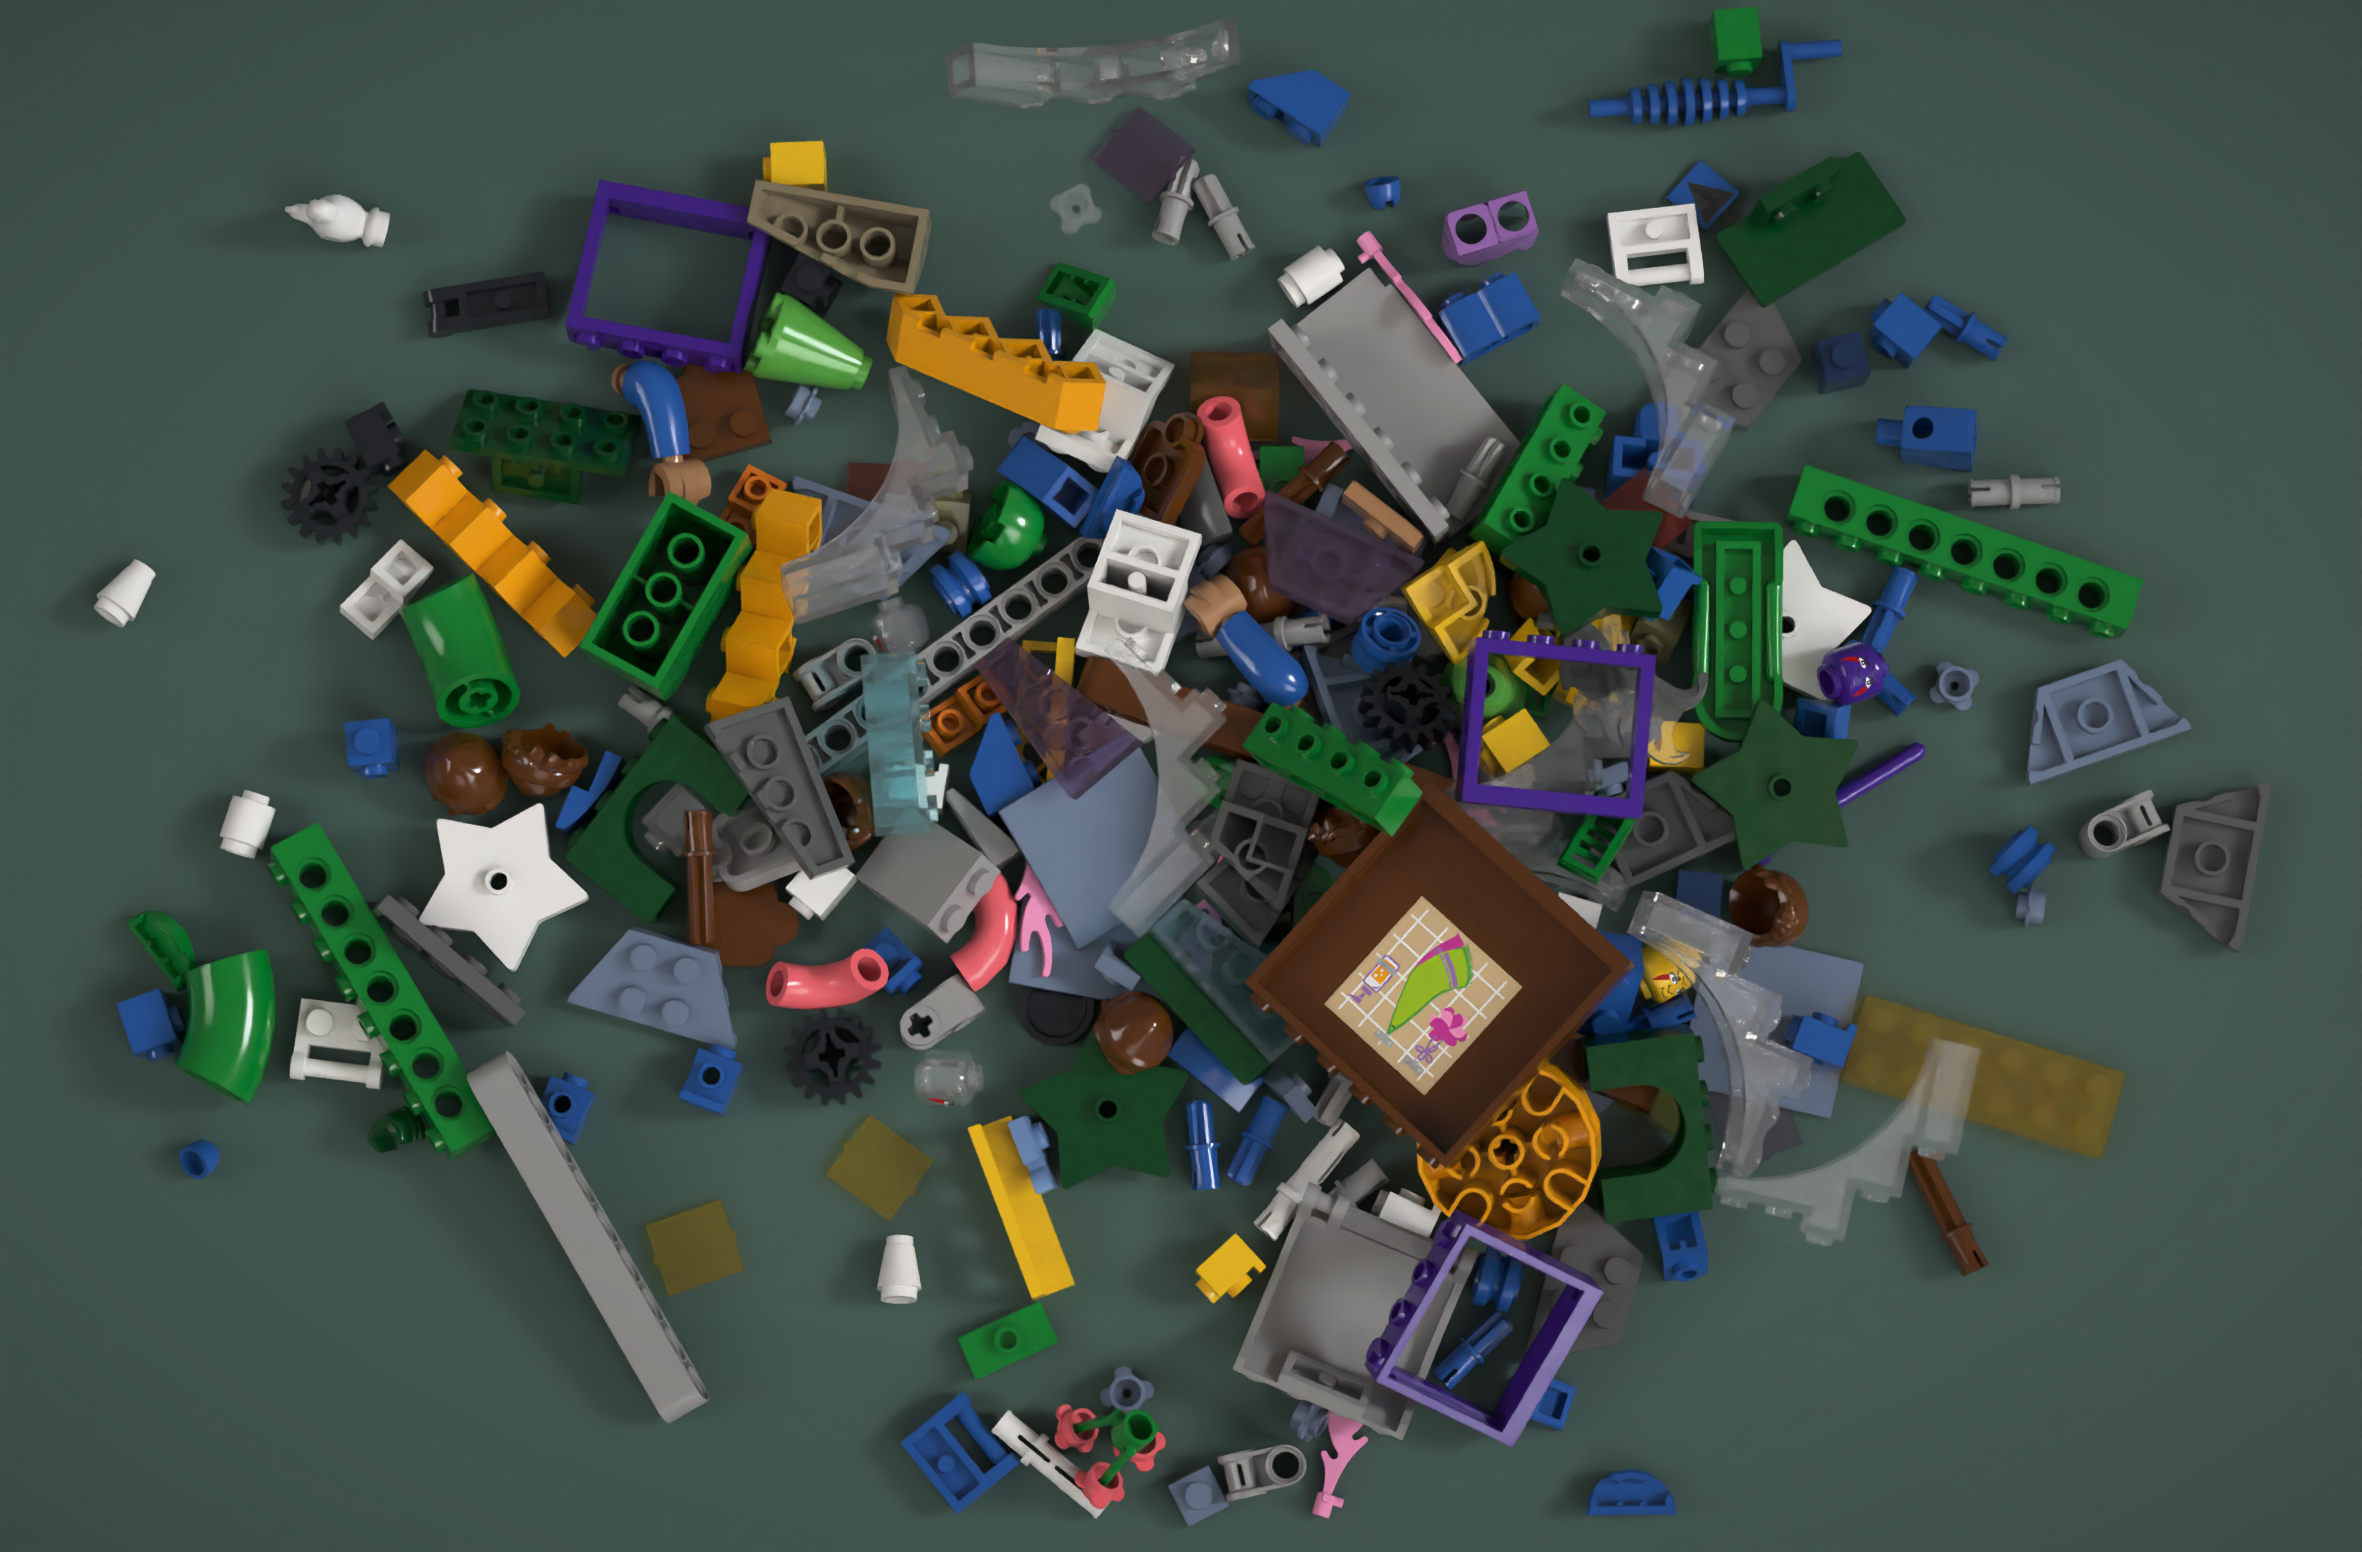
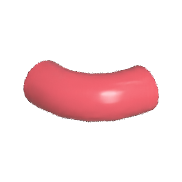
(1231, 457)
(992, 938)
(826, 984)

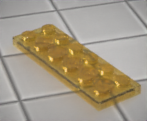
(2014, 1084)

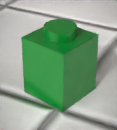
(1736, 41)

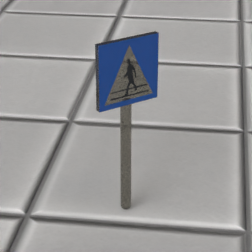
(1708, 192)

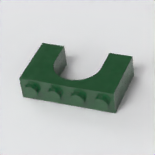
(608, 846)
(1681, 1175)

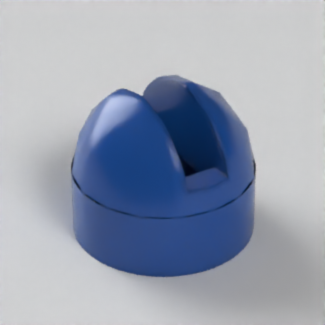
(1383, 190)
(199, 1158)

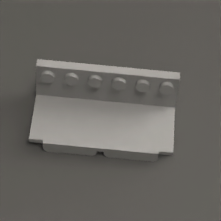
(1394, 398)

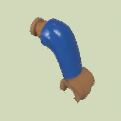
(664, 414)
(1260, 659)

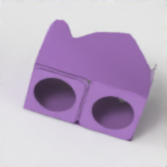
(1489, 247)

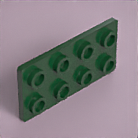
(1809, 227)
(543, 444)

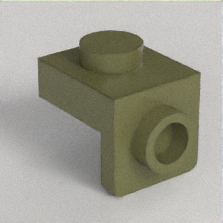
(955, 515)
(1661, 635)

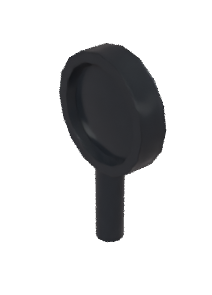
(1055, 1016)

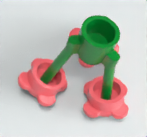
(1133, 1439)

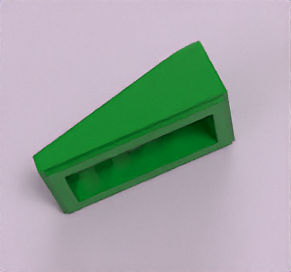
(1624, 828)

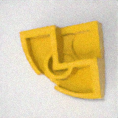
(1454, 598)

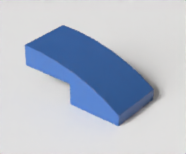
(581, 803)
(1204, 1066)

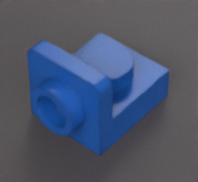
(901, 962)
(1681, 1246)

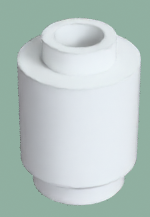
(1311, 276)
(246, 824)

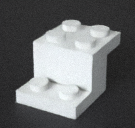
(1131, 390)
(1139, 587)

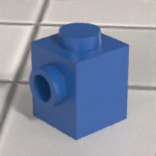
(1902, 329)
(372, 747)
(152, 1025)

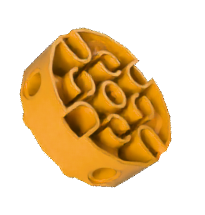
(1545, 1176)

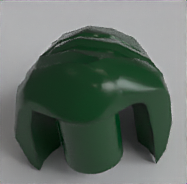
(397, 1125)

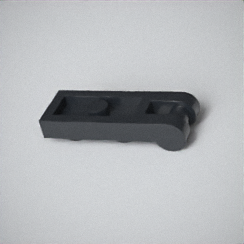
(488, 304)

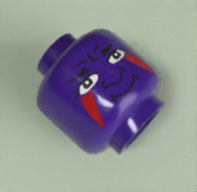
(1852, 674)

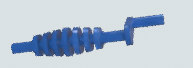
(1720, 99)

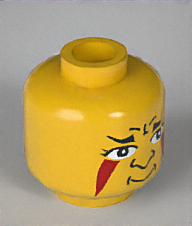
(1660, 977)

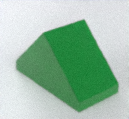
(1079, 295)

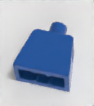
(1950, 441)

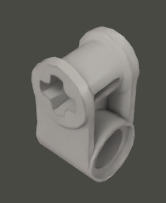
(833, 673)
(2129, 824)
(946, 1008)
(1258, 1471)

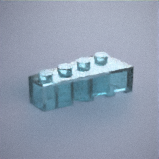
(897, 743)
(1220, 967)

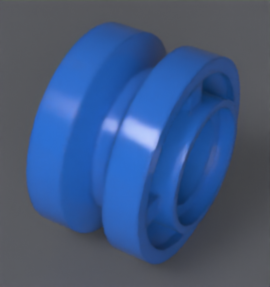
(960, 585)
(1383, 638)
(2022, 859)
(1497, 1279)

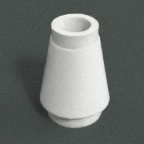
(125, 594)
(899, 1271)

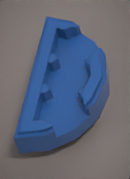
(1119, 491)
(1630, 1494)

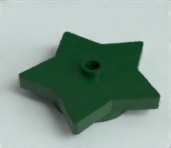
(1581, 589)
(1746, 778)
(1094, 1143)

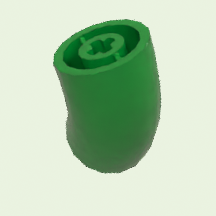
(462, 654)
(230, 1024)

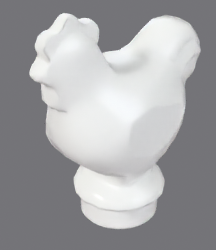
(342, 220)

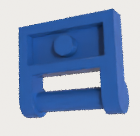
(946, 1460)

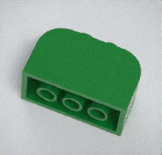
(668, 597)

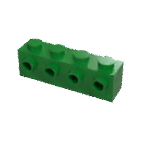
(1530, 482)
(1333, 768)

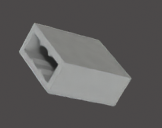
(929, 878)

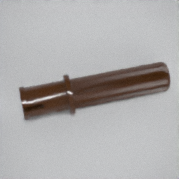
(1311, 479)
(699, 875)
(1947, 1214)

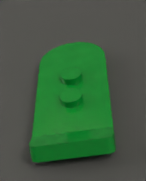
(1737, 622)

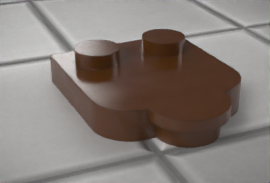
(722, 413)
(1169, 464)
(750, 925)

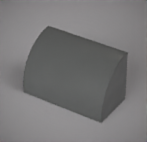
(1205, 512)

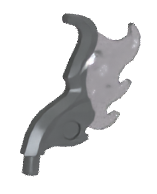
(1610, 697)

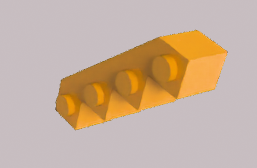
(999, 370)
(497, 556)
(761, 638)

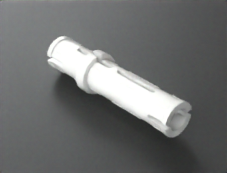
(1313, 1169)
(1011, 1427)

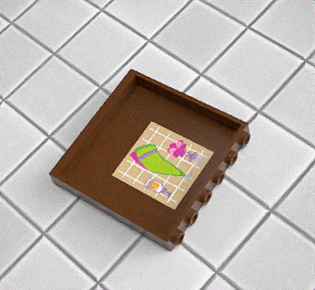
(1438, 977)

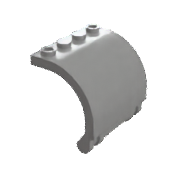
(1333, 1300)

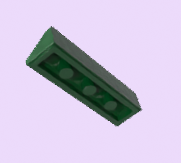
(1196, 1010)

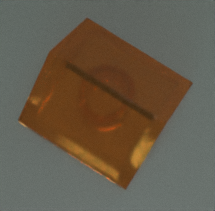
(1244, 377)

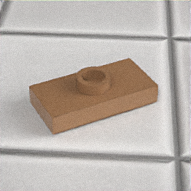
(1381, 519)

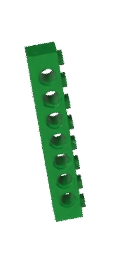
(2115, 590)
(313, 852)

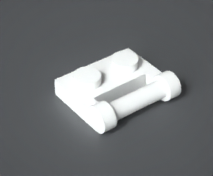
(1656, 233)
(334, 1027)

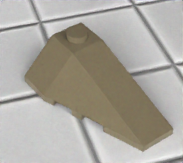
(859, 237)

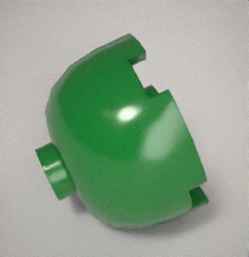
(1009, 529)

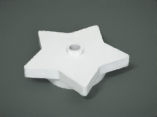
(1819, 622)
(533, 890)

